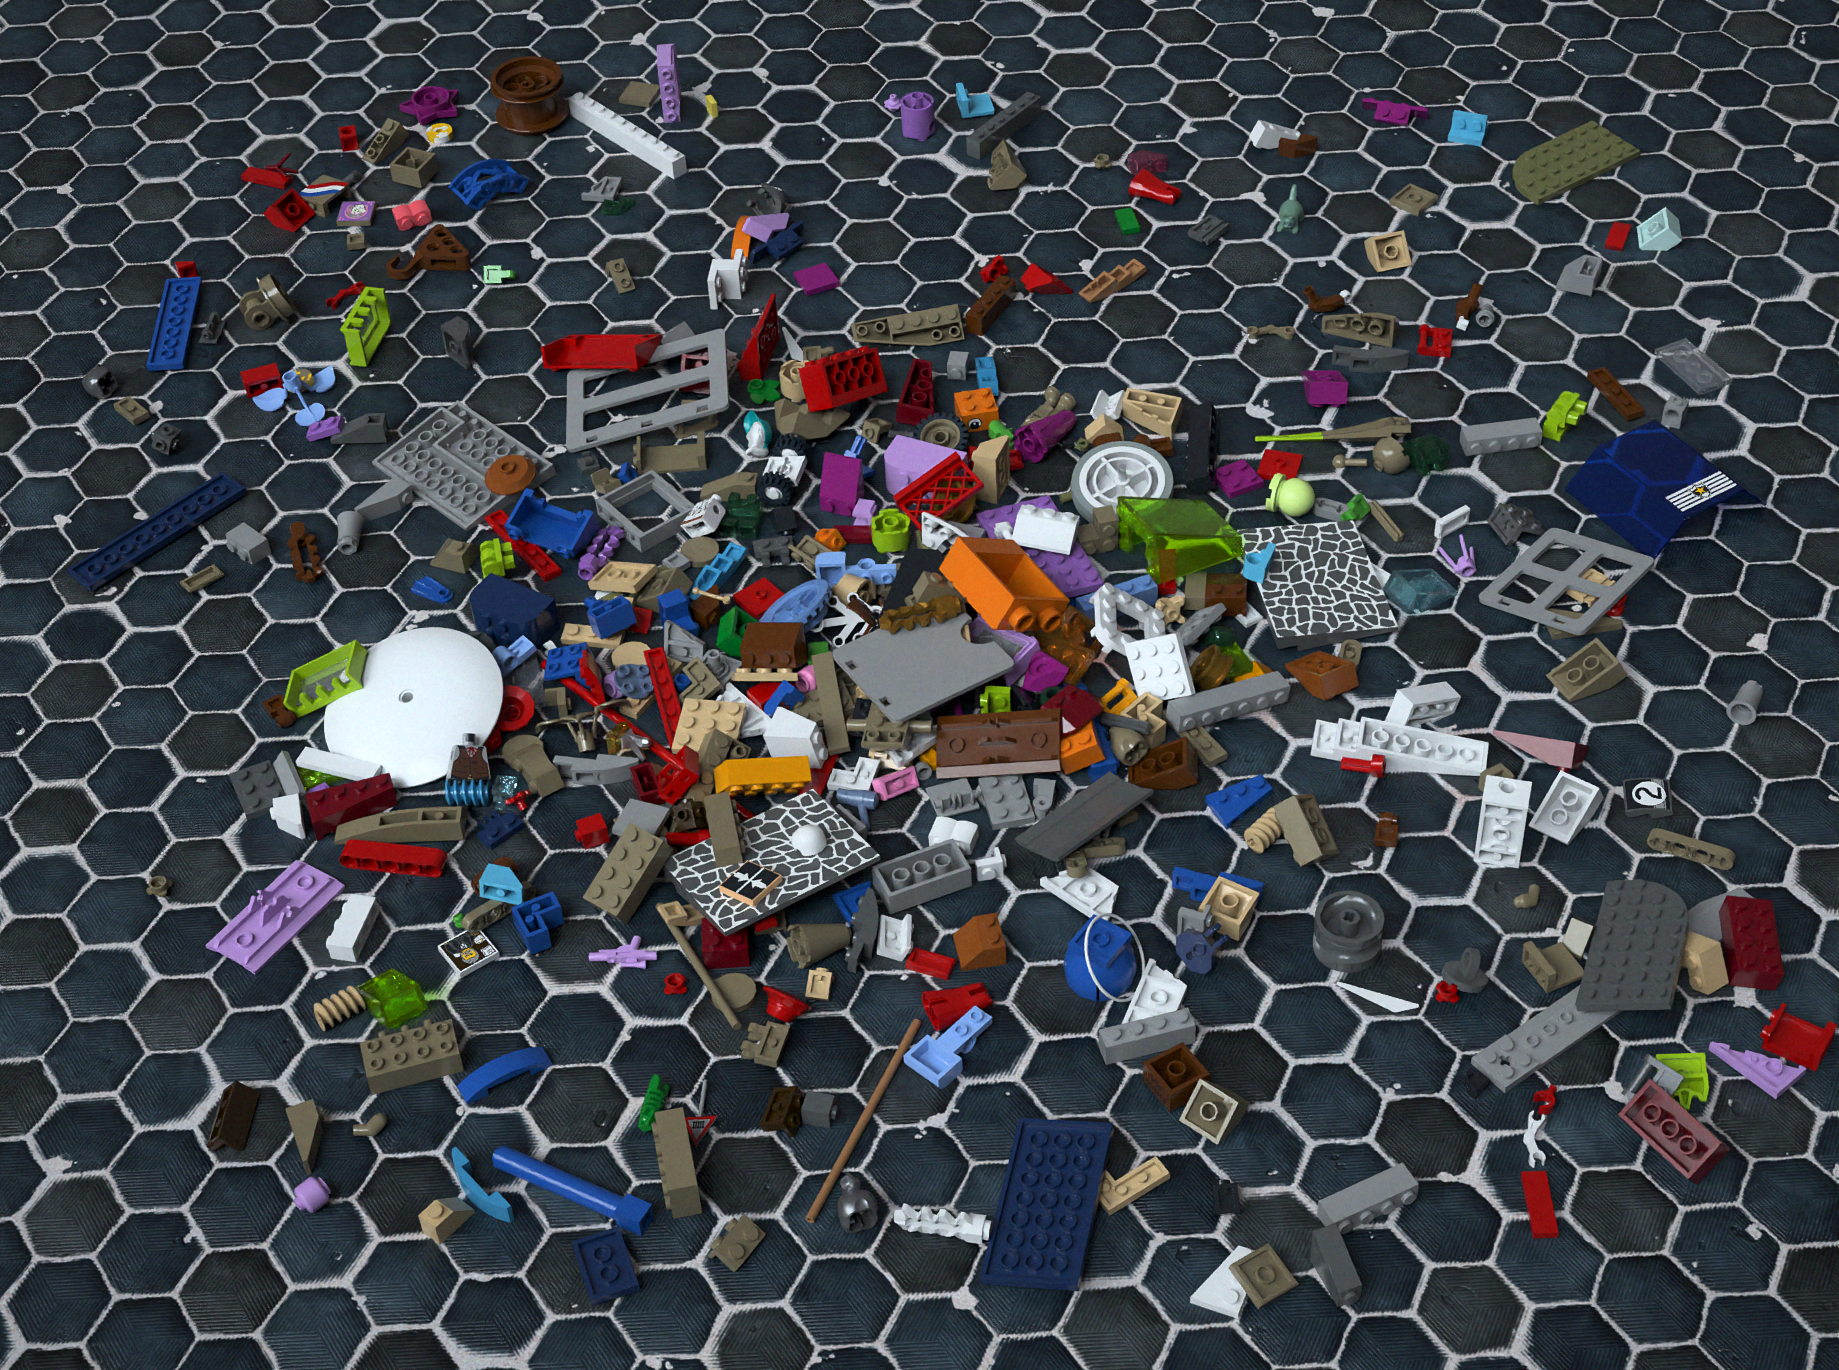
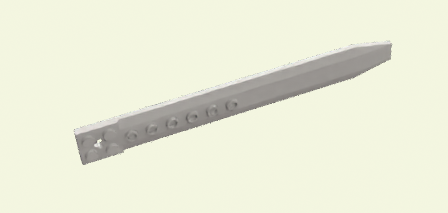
(1562, 1025)

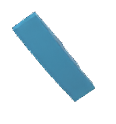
(720, 569)

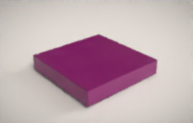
(816, 279)

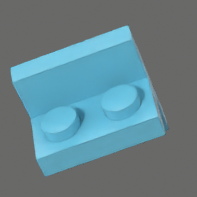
(1468, 128)

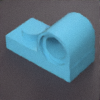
(1257, 565)

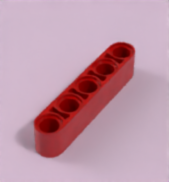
(393, 858)

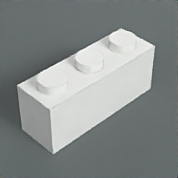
(352, 927)

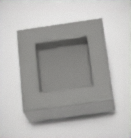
(677, 560)

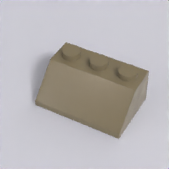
(1306, 829)

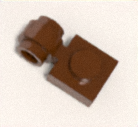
(277, 710)
(1386, 830)

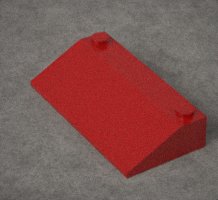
(600, 351)

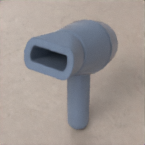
(862, 799)

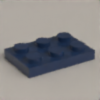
(605, 1266)

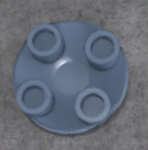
(633, 680)

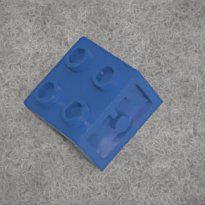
(565, 662)

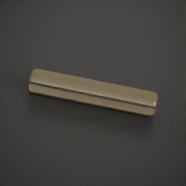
(1385, 520)

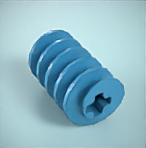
(468, 793)

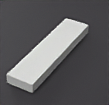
(337, 764)

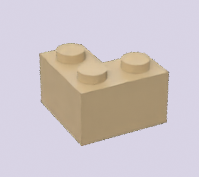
(1148, 709)
(1704, 963)

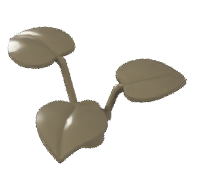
(584, 739)

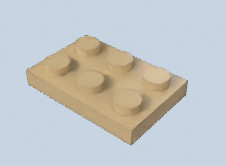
(623, 577)
(764, 674)

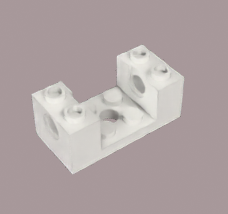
(1502, 821)

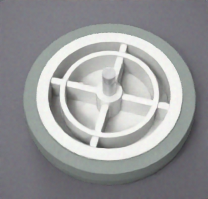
(1117, 471)

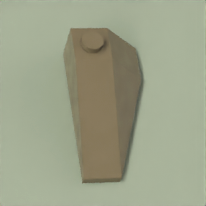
(1365, 327)

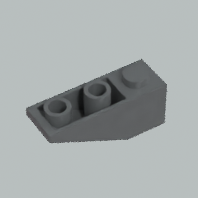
(364, 429)

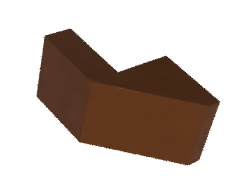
(1303, 146)

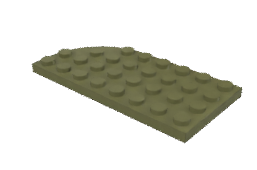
(1570, 161)

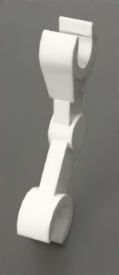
(1533, 1127)

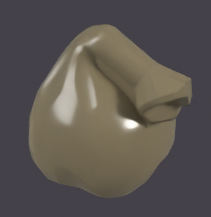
(1128, 745)

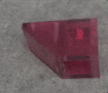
(1150, 161)

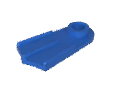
(432, 590)

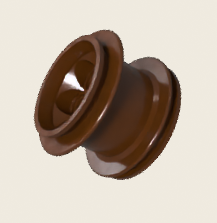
(529, 95)

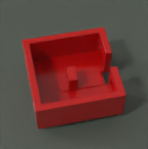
(674, 786)

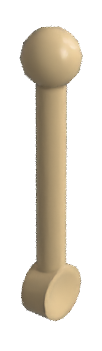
(726, 599)

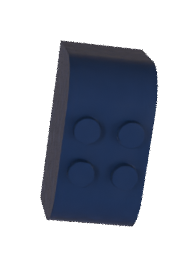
(512, 610)

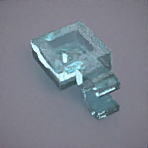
(502, 788)

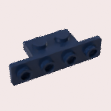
(781, 245)

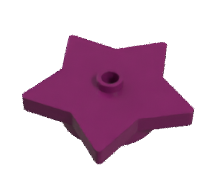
(431, 103)

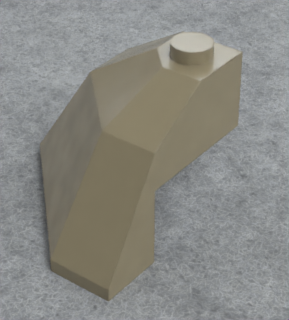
(809, 425)

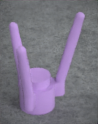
(1465, 565)

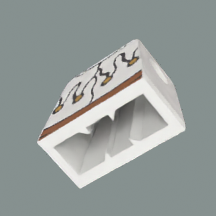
(704, 517)

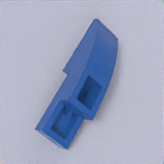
(1200, 884)

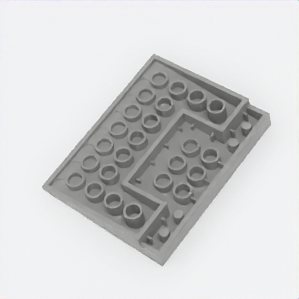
(448, 463)

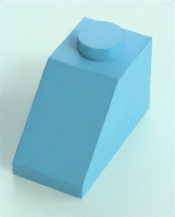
(500, 885)

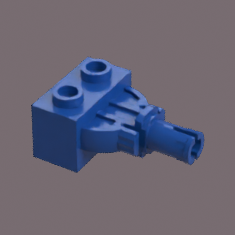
(609, 616)

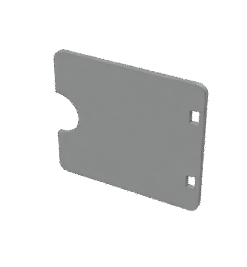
(920, 665)

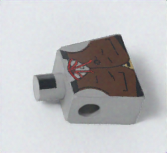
(468, 761)

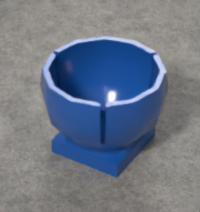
(1109, 957)

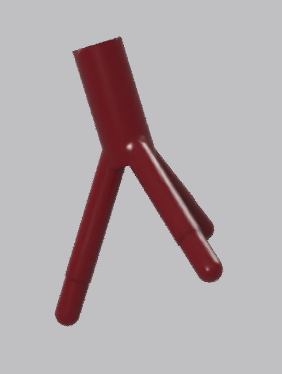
(279, 168)

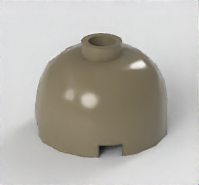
(1389, 456)

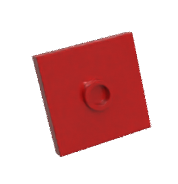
(1279, 462)
(758, 597)

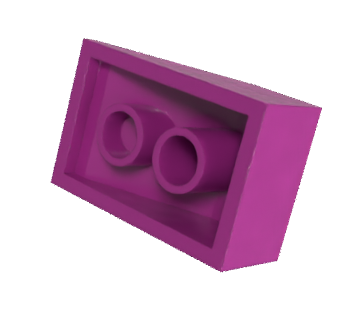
(1325, 387)
(841, 484)

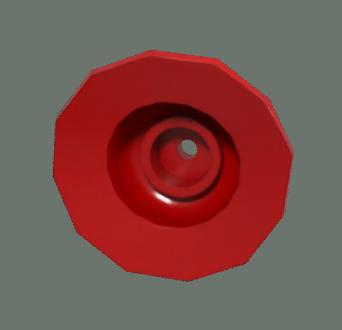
(516, 709)
(784, 1005)

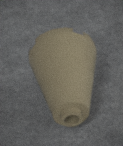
(816, 941)

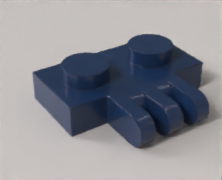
(498, 829)

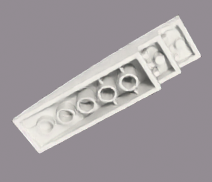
(1402, 745)

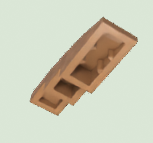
(1109, 283)

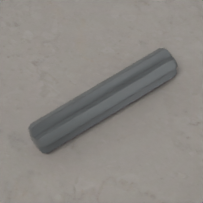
(1125, 722)

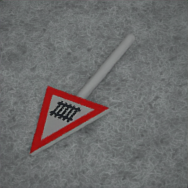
(700, 1125)

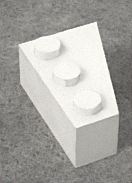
(1422, 704)

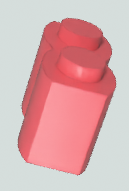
(412, 215)

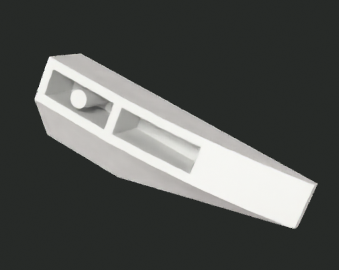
(937, 530)

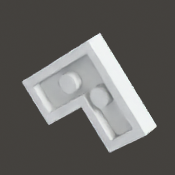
(860, 779)

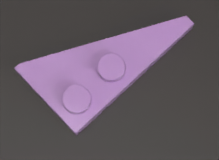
(1763, 1071)

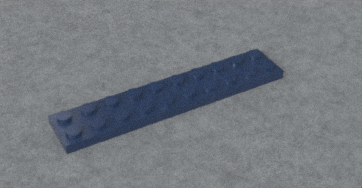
(156, 531)

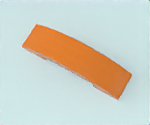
(740, 239)

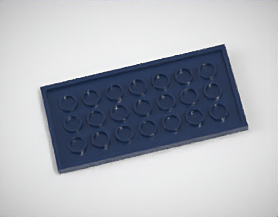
(1047, 1204)

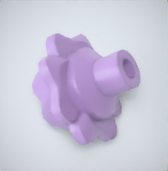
(893, 103)

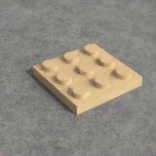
(703, 716)

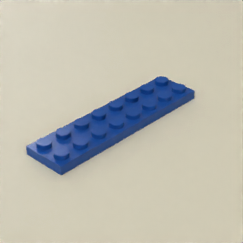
(174, 324)

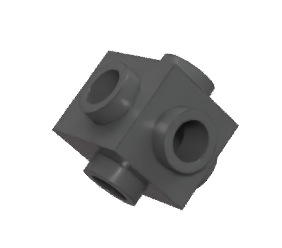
(166, 438)

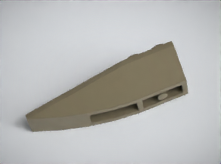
(915, 328)
(713, 751)
(407, 825)

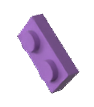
(325, 428)

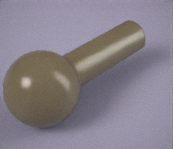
(1341, 461)

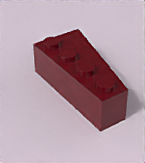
(917, 394)

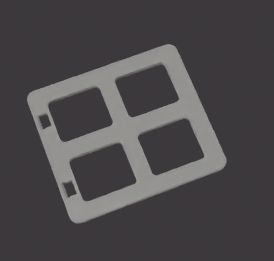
(1566, 580)

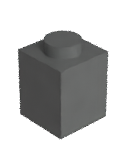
(819, 1109)

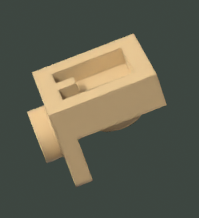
(819, 984)

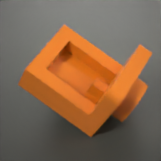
(831, 539)

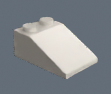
(1566, 808)

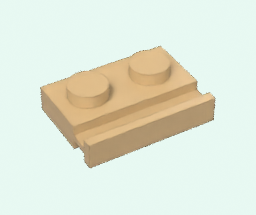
(1594, 576)

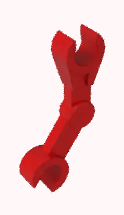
(357, 288)

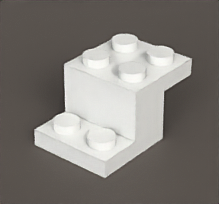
(727, 278)

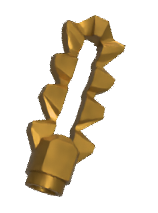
(945, 607)

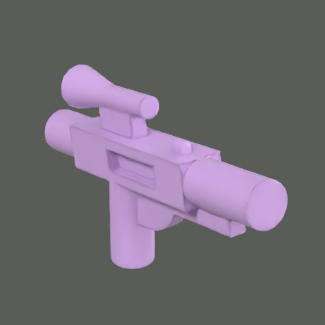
(626, 955)

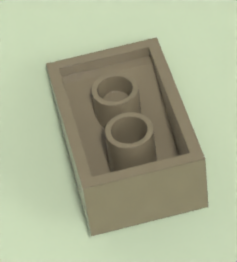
(1587, 672)

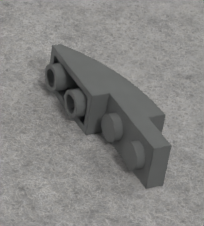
(1374, 360)
(864, 931)

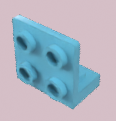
(973, 105)

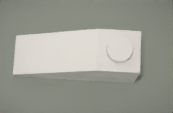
(1268, 135)

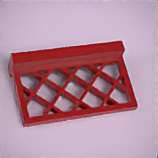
(930, 483)

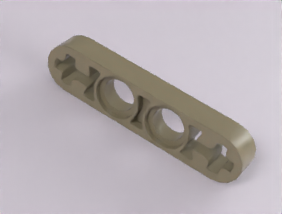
(1691, 847)
(479, 918)

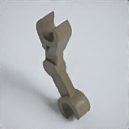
(1286, 332)

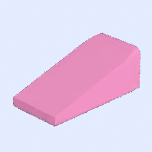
(895, 783)

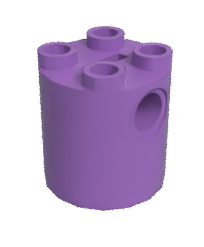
(917, 115)

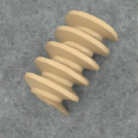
(1263, 832)
(337, 1006)

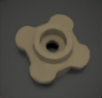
(1102, 161)
(158, 885)

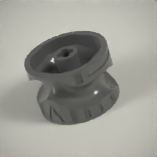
(1348, 931)

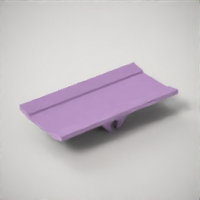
(276, 916)

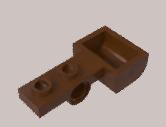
(1161, 445)

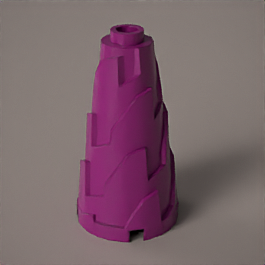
(1042, 435)

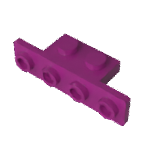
(1393, 113)

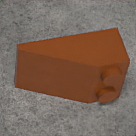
(1324, 674)

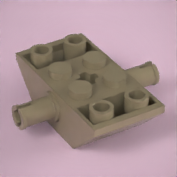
(884, 735)

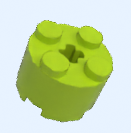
(890, 531)

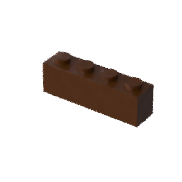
(990, 305)

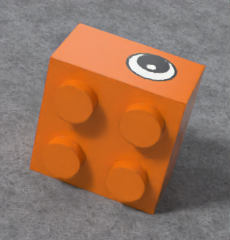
(976, 408)

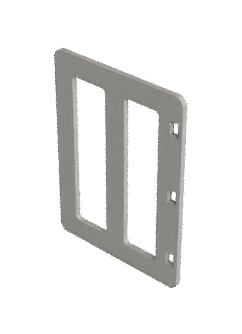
(718, 401)

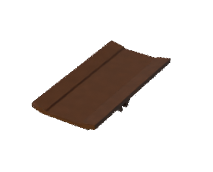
(998, 744)

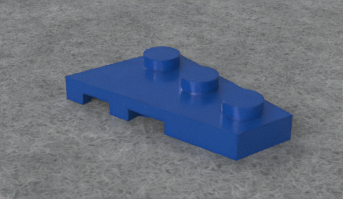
(1237, 799)

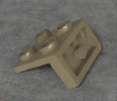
(1551, 966)

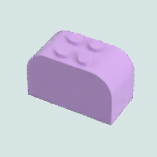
(911, 458)

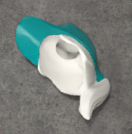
(758, 435)

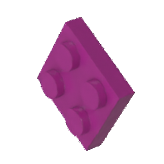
(1238, 478)

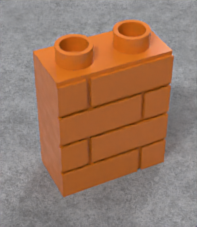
(1004, 585)

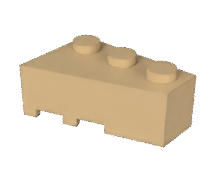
(1153, 410)

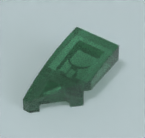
(616, 208)

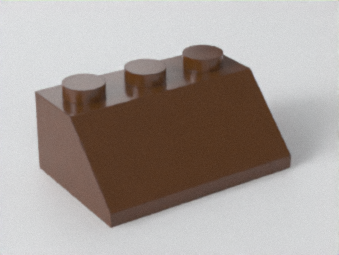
(773, 645)

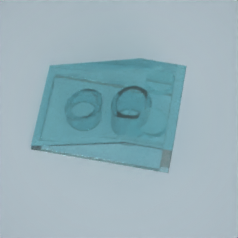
(1418, 589)

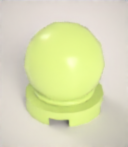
(1292, 496)

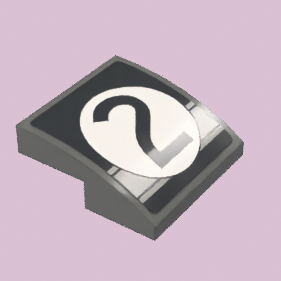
(1647, 797)

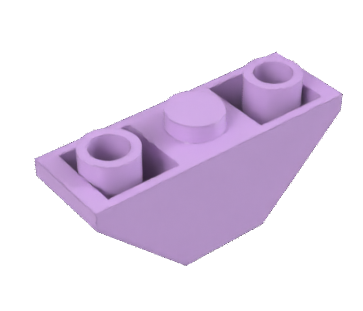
(765, 226)

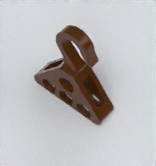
(433, 249)

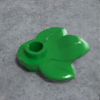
(763, 390)

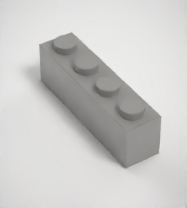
(1500, 436)
(1146, 1036)
(1369, 1199)

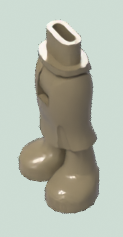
(1053, 405)

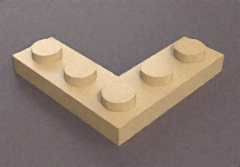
(579, 633)
(1131, 1186)

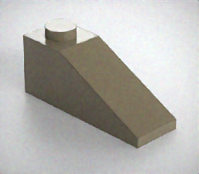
(741, 482)
(307, 1131)

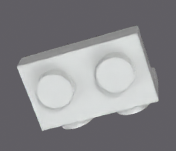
(1108, 405)
(894, 937)

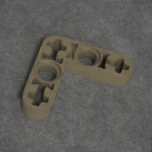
(1076, 861)

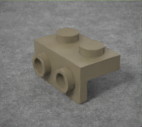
(807, 551)
(737, 1243)

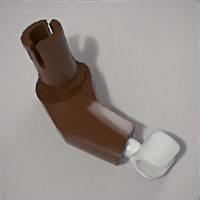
(1323, 304)
(1467, 306)

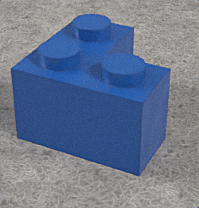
(674, 607)
(535, 919)

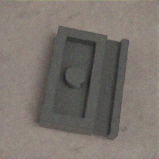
(1208, 229)

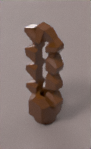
(301, 538)

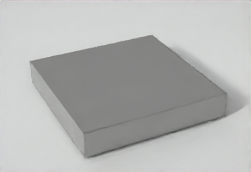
(642, 814)

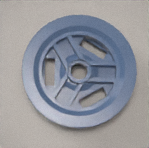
(801, 604)

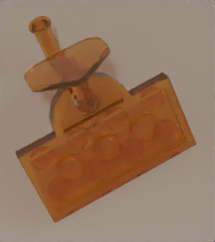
(1069, 644)

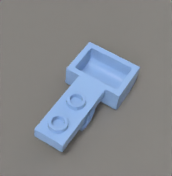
(833, 566)
(514, 655)
(939, 1058)

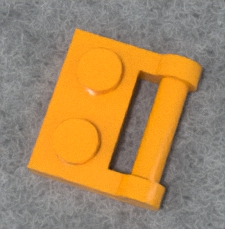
(1122, 686)

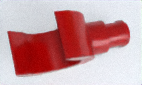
(1547, 1096)

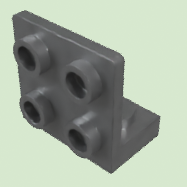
(1510, 521)

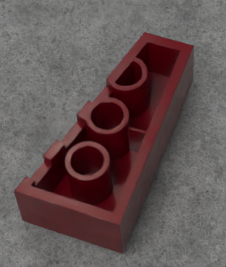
(349, 802)

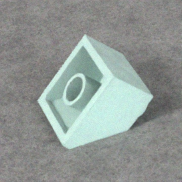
(1659, 232)

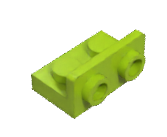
(996, 699)

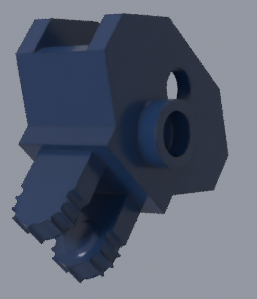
(1201, 946)

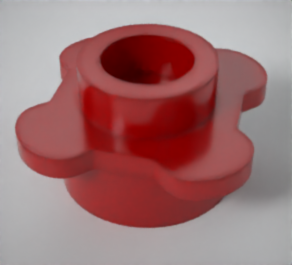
(675, 984)
(1447, 992)

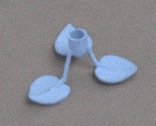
(274, 398)

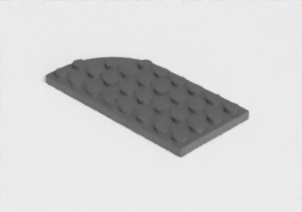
(1635, 948)

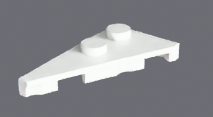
(919, 743)

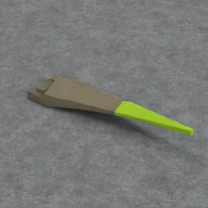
(1364, 432)

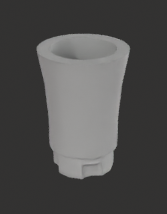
(349, 531)
(1745, 704)

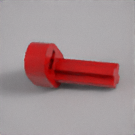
(1375, 767)
(687, 838)

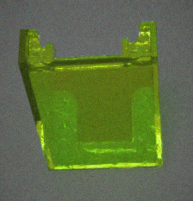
(1177, 534)

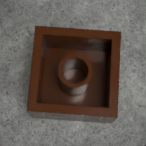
(1174, 1075)

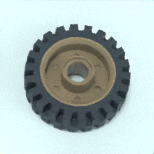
(943, 427)

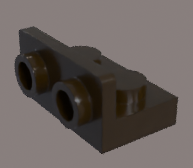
(783, 1110)

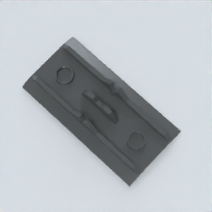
(1083, 817)

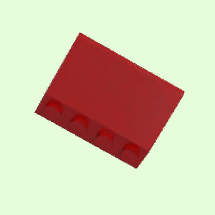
(761, 343)

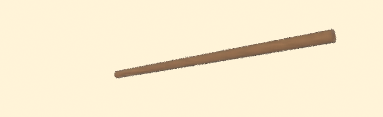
(863, 1121)

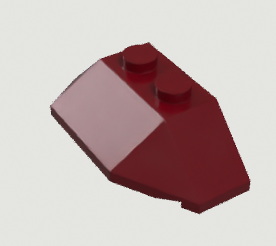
(1077, 708)

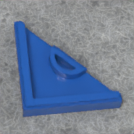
(848, 900)

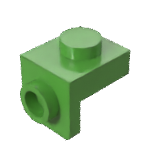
(816, 648)

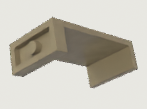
(671, 458)

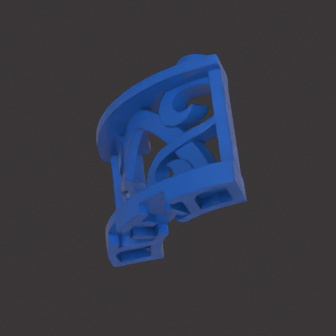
(480, 192)

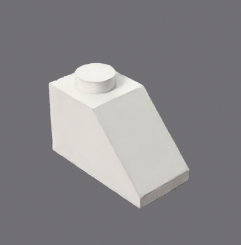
(289, 815)

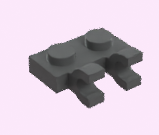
(773, 547)

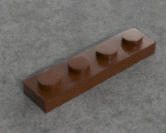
(1615, 393)

